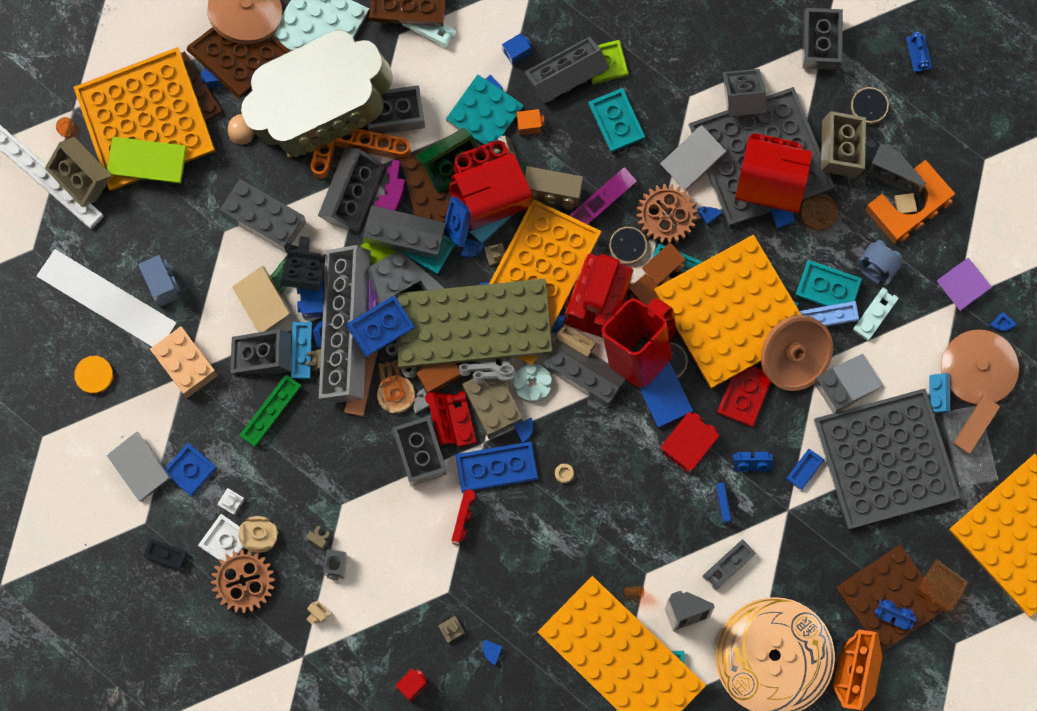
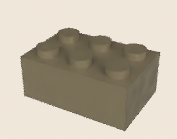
(843, 144)
(78, 171)
(554, 187)
(492, 405)

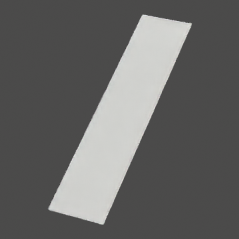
(105, 299)

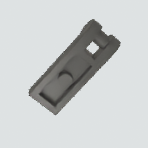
(729, 564)

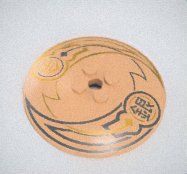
(775, 685)

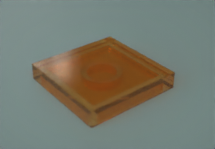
(942, 586)

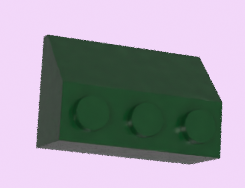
(440, 158)

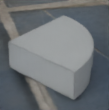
(420, 403)

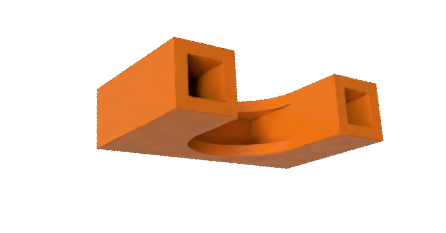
(899, 225)

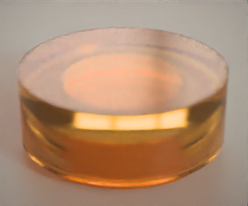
(65, 127)

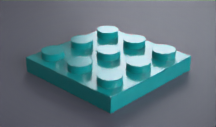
(484, 111)

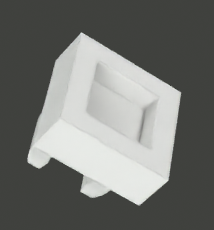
(230, 501)

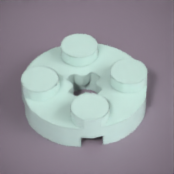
(532, 393)

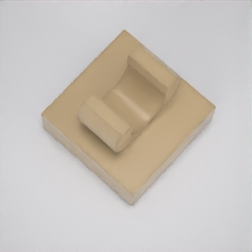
(318, 612)

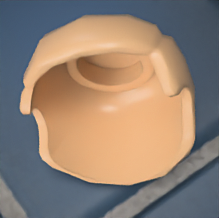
(239, 131)

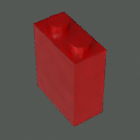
(689, 442)

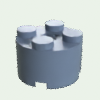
(879, 262)

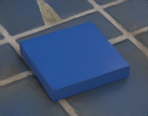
(457, 221)
(190, 469)

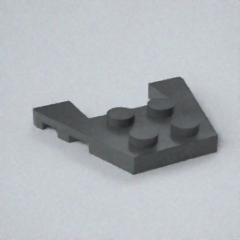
(398, 274)

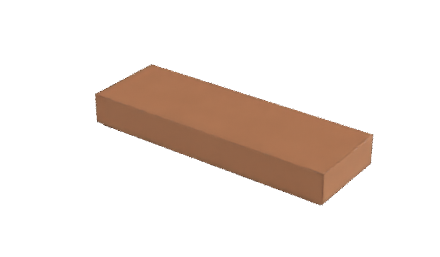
(976, 425)

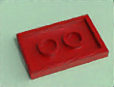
(745, 396)

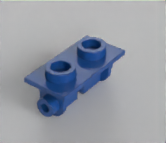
(919, 52)
(761, 462)
(902, 616)

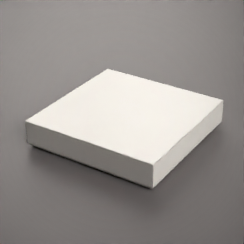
(222, 539)

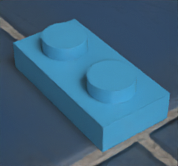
(939, 393)

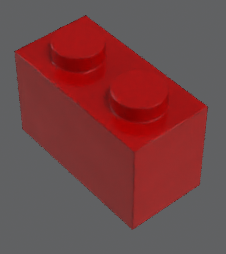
(412, 684)

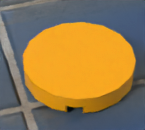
(93, 374)

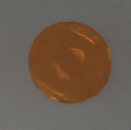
(819, 212)

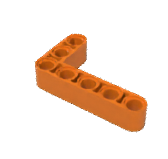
(355, 142)

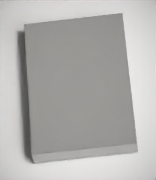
(693, 158)
(138, 466)

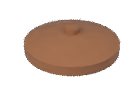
(245, 19)
(796, 352)
(980, 366)

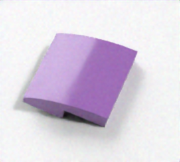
(964, 284)

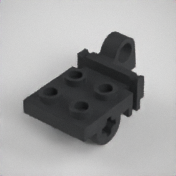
(302, 267)

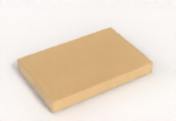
(262, 300)

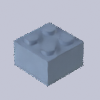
(157, 276)

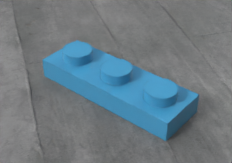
(300, 346)

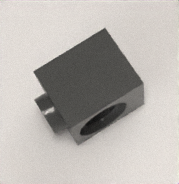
(333, 555)

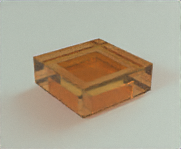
(630, 592)

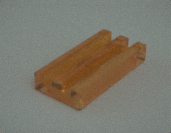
(388, 365)

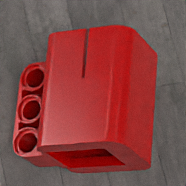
(773, 173)
(491, 186)
(598, 293)
(627, 328)

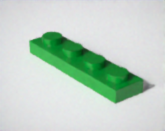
(270, 411)

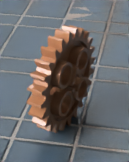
(652, 222)
(237, 564)

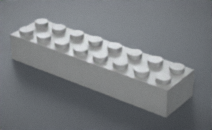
(344, 300)

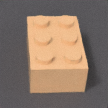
(183, 362)

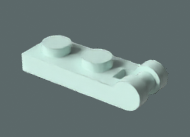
(432, 33)
(875, 314)

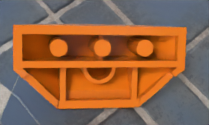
(858, 670)

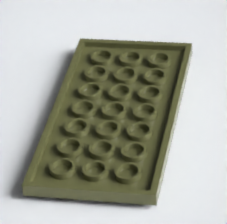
(475, 323)

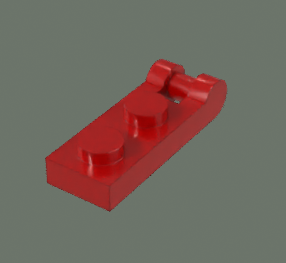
(441, 418)
(461, 420)
(463, 516)

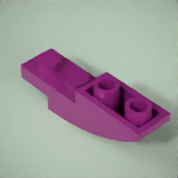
(394, 190)
(604, 196)

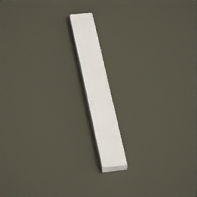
(36, 170)

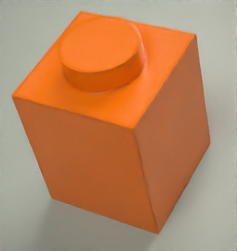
(530, 122)

